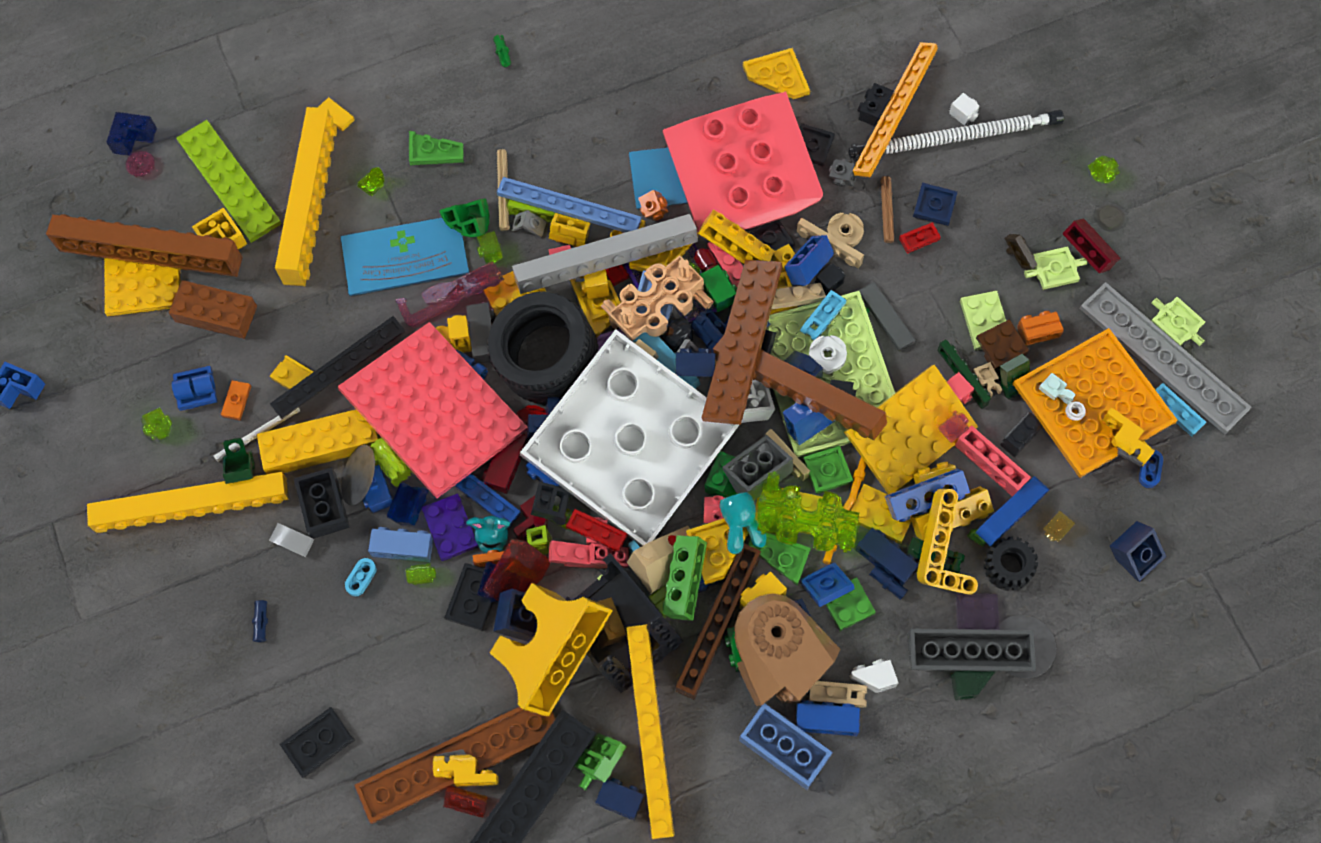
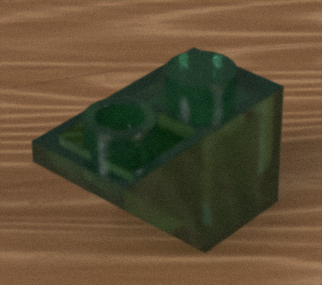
(969, 683)

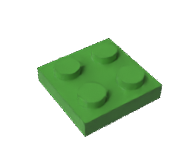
(828, 469)
(851, 607)

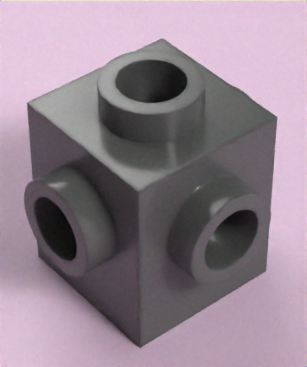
(842, 172)

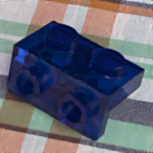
(407, 504)

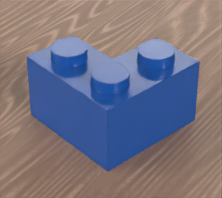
(16, 381)

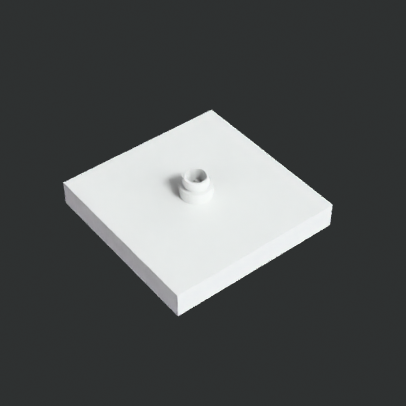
(628, 439)

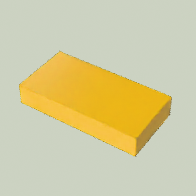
(341, 117)

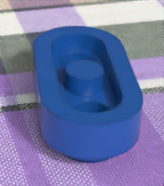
(1151, 470)

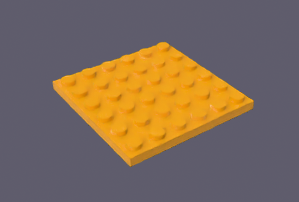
(1101, 378)

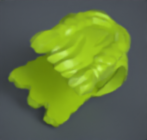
(390, 462)

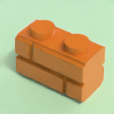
(1040, 328)

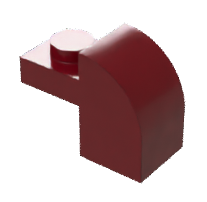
(531, 522)

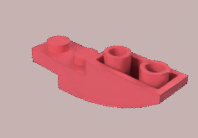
(585, 555)

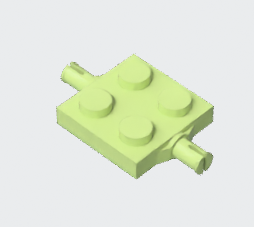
(1056, 268)
(1178, 321)

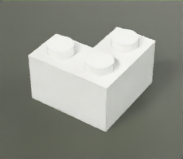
(759, 403)

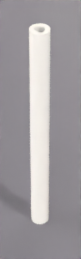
(253, 435)

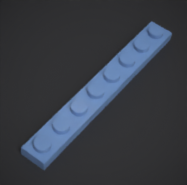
(568, 205)

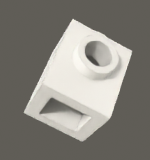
(964, 109)

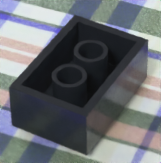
(321, 503)

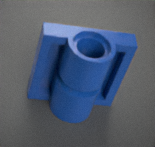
(194, 388)

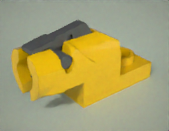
(1127, 438)
(463, 769)

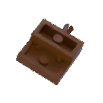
(1001, 344)

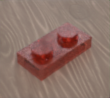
(465, 801)

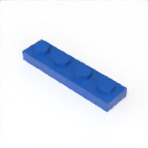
(487, 498)

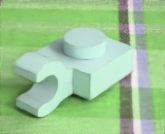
(1055, 387)

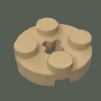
(846, 221)

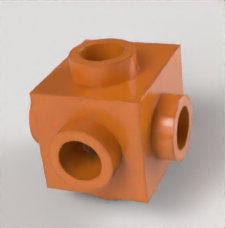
(653, 205)

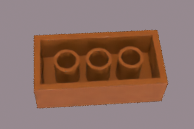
(213, 309)

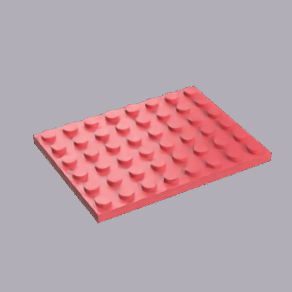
(433, 409)

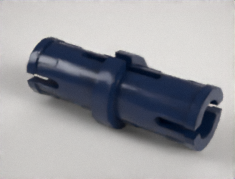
(888, 582)
(259, 621)

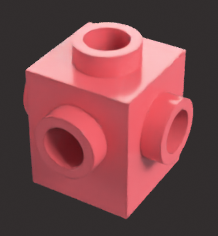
(711, 508)

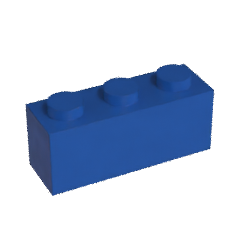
(809, 260)
(828, 718)

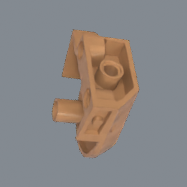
(780, 649)

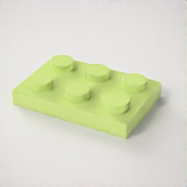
(982, 313)

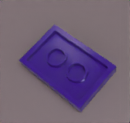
(449, 527)

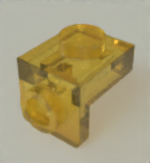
(1058, 527)

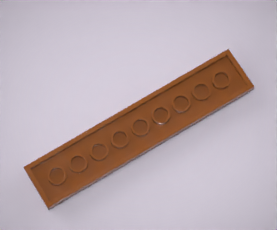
(742, 342)
(415, 779)

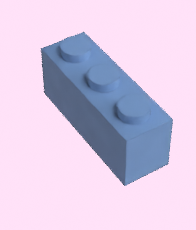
(401, 544)

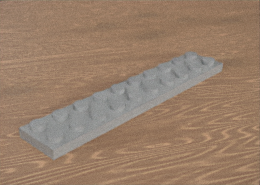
(1166, 358)

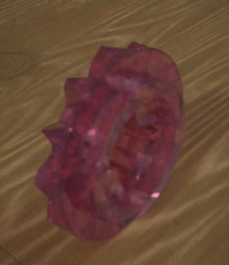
(137, 158)

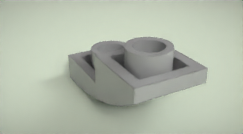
(291, 540)

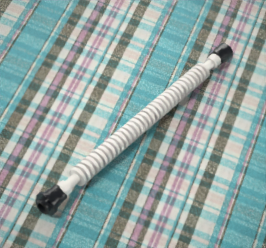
(963, 133)

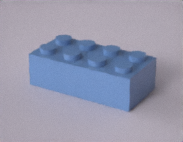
(785, 746)

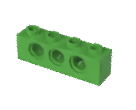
(689, 586)

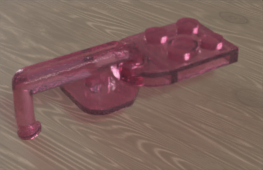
(461, 288)

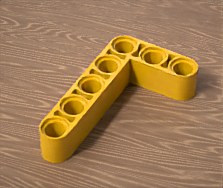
(940, 547)

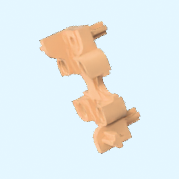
(688, 287)

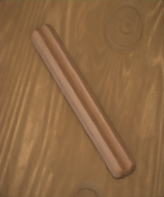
(887, 209)

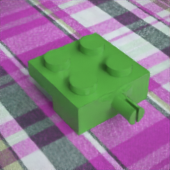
(599, 759)

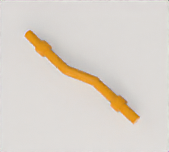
(858, 476)

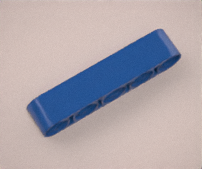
(1012, 511)

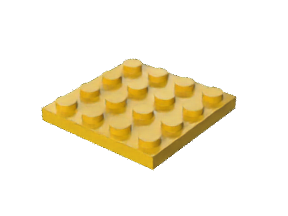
(138, 287)

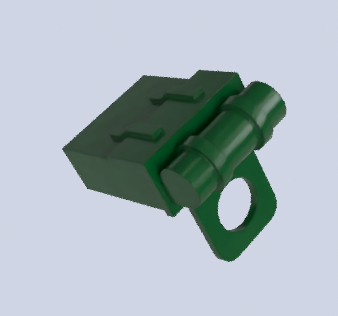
(1012, 371)
(238, 464)

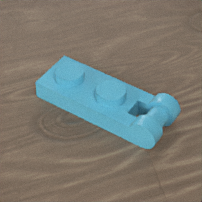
(823, 315)

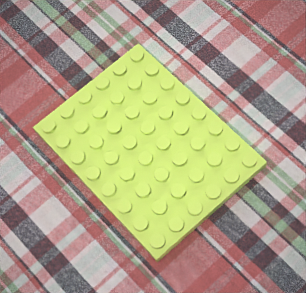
(863, 362)

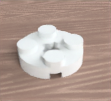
(827, 344)

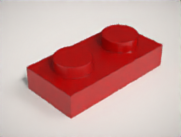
(919, 237)

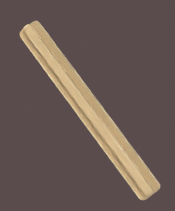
(503, 202)

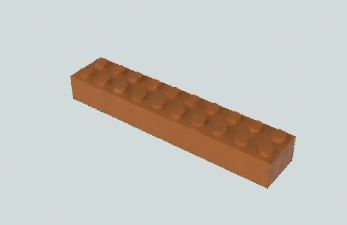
(144, 245)

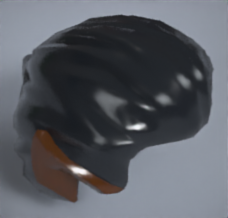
(677, 332)

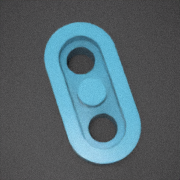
(359, 577)

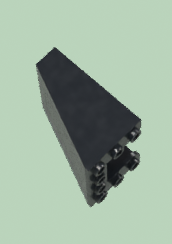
(633, 610)

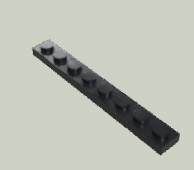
(337, 367)

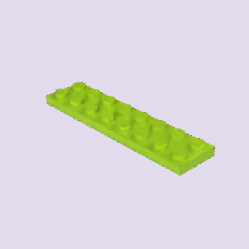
(229, 181)

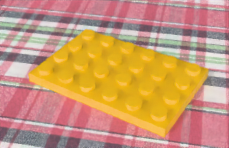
(912, 431)

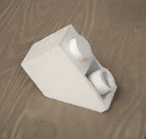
(876, 677)

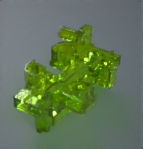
(776, 503)

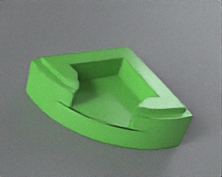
(973, 536)

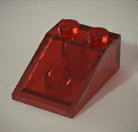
(517, 569)

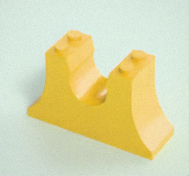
(556, 651)

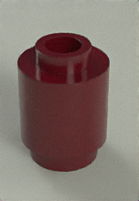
(704, 259)

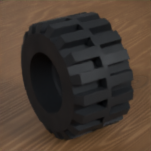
(1021, 553)

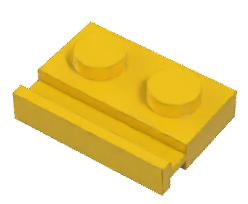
(289, 373)

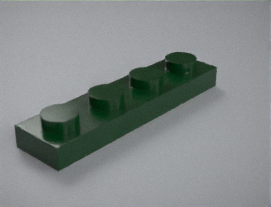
(958, 364)

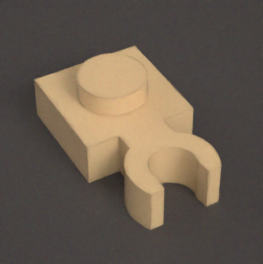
(988, 377)

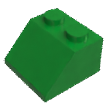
(717, 480)

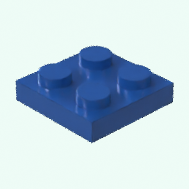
(827, 584)

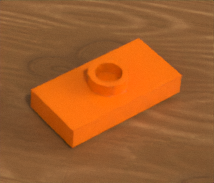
(236, 400)
(491, 556)

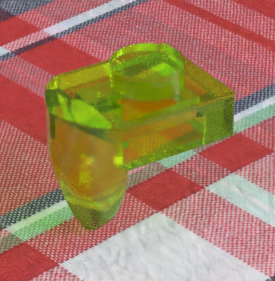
(372, 181)

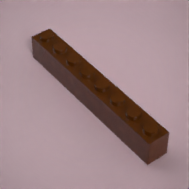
(718, 622)

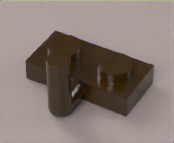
(1019, 249)

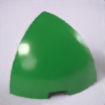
(468, 218)

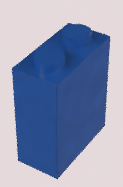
(803, 422)

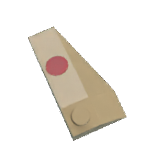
(653, 560)

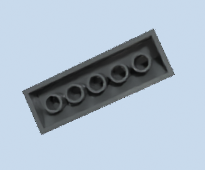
(971, 650)

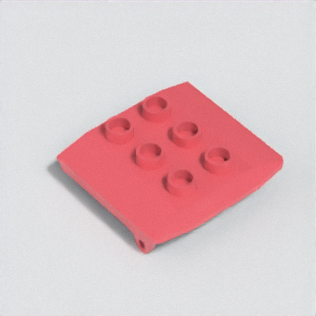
(744, 163)

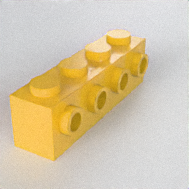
(734, 239)
(974, 506)

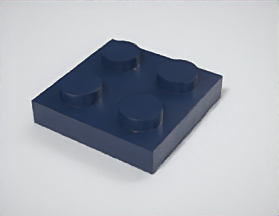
(935, 204)

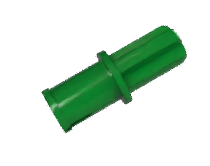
(502, 50)

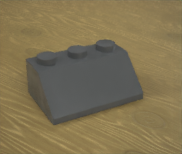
(751, 467)

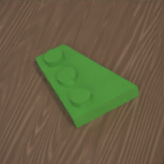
(429, 150)
(784, 558)

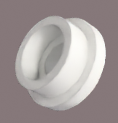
(1076, 406)

